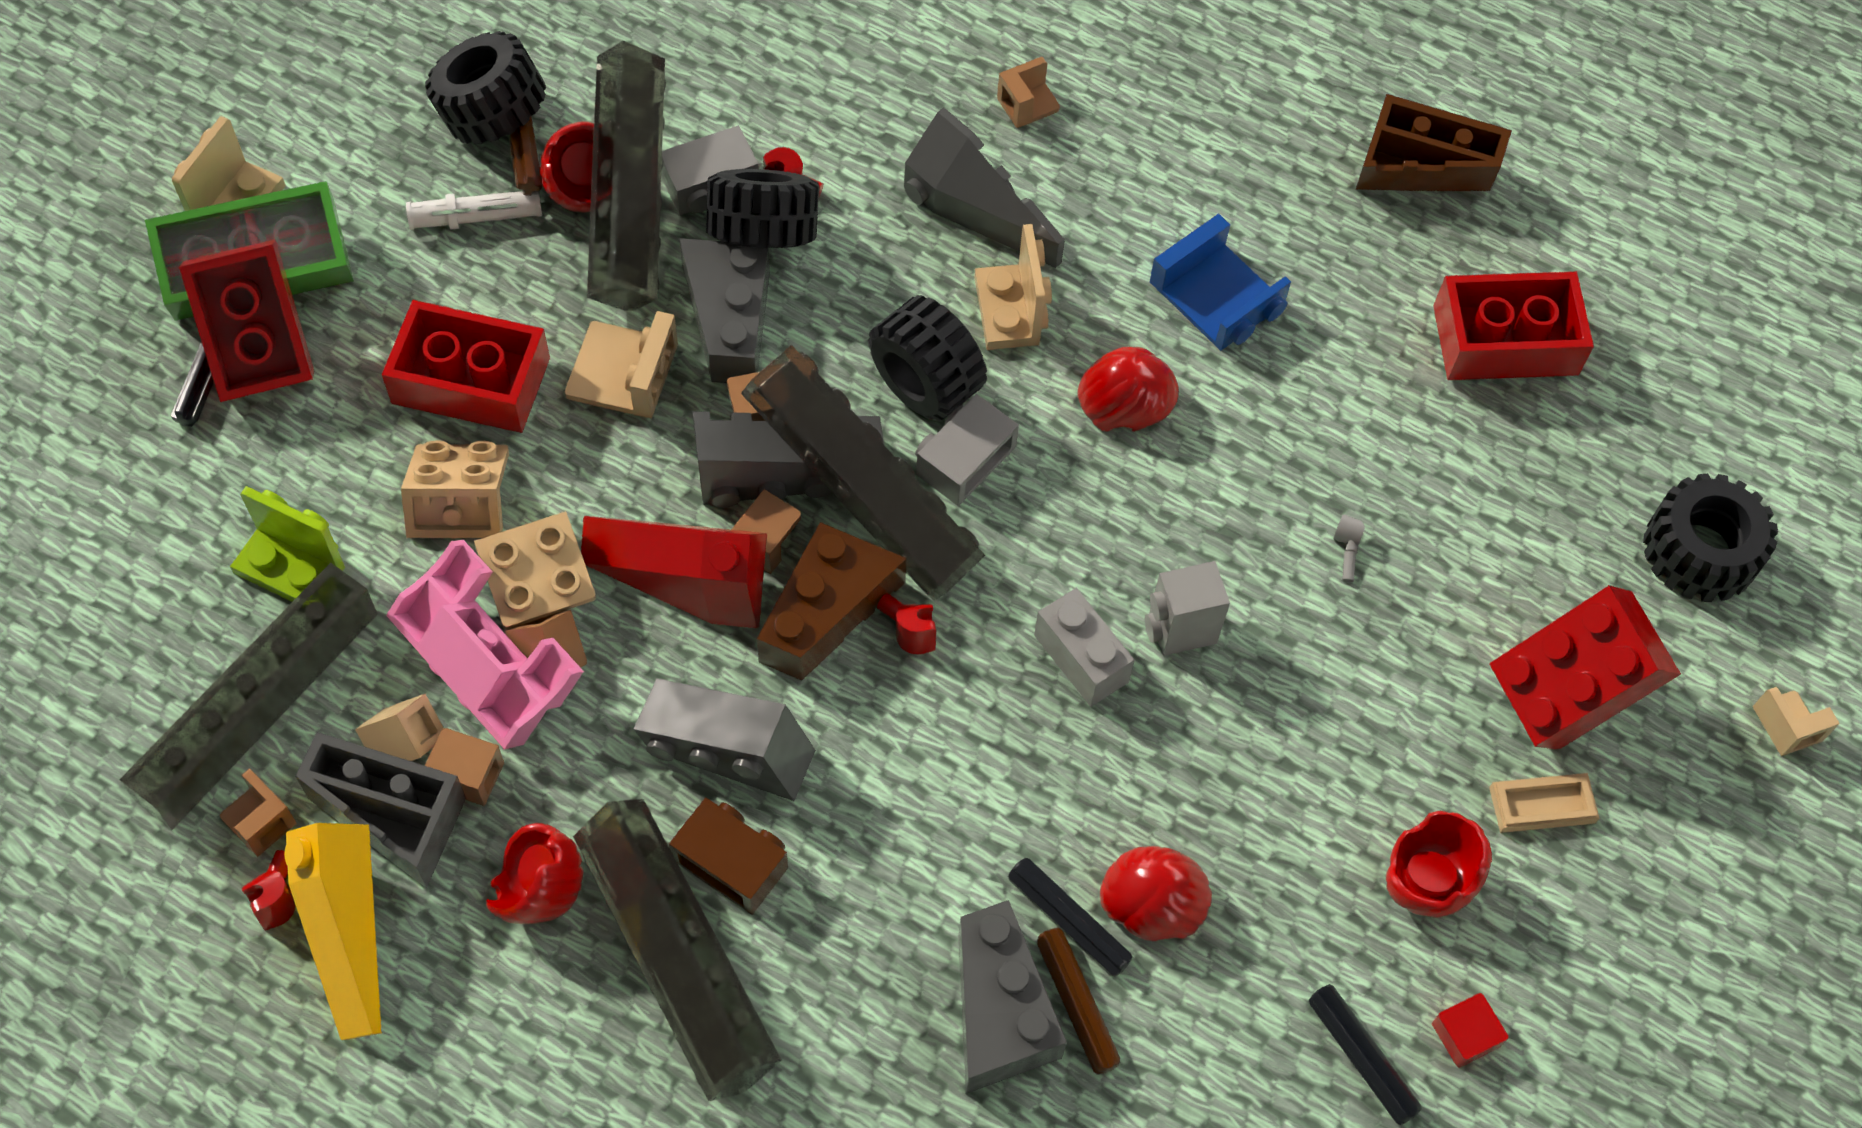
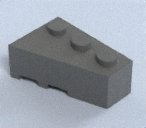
(729, 303)
(402, 801)

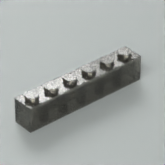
(626, 177)
(863, 472)
(249, 696)
(676, 949)

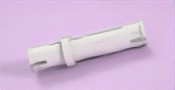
(420, 213)

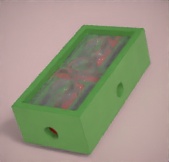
(298, 218)

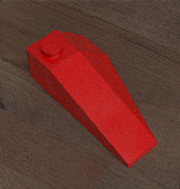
(691, 567)

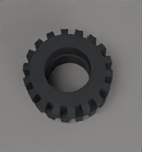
(485, 87)
(762, 208)
(927, 357)
(1690, 561)

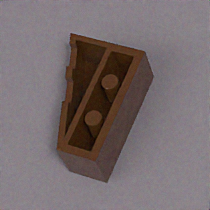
(1431, 150)
(826, 599)

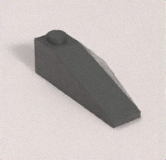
(962, 186)

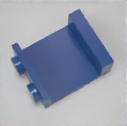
(1216, 286)

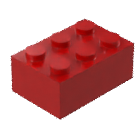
(247, 320)
(1512, 325)
(466, 366)
(1584, 668)

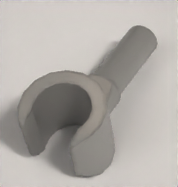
(1349, 532)

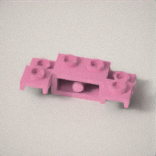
(475, 654)

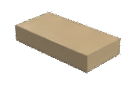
(1544, 802)

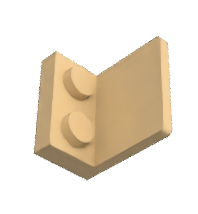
(219, 172)
(1015, 297)
(624, 366)
(454, 490)
(535, 570)

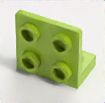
(286, 547)

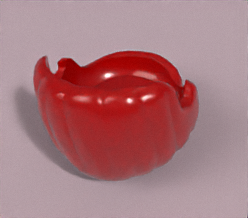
(568, 166)
(1128, 390)
(1439, 865)
(537, 876)
(1156, 893)

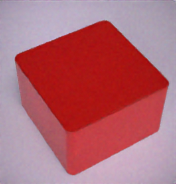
(1469, 1030)

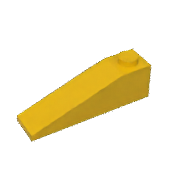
(336, 907)

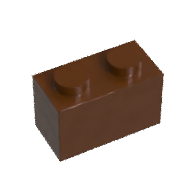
(730, 854)

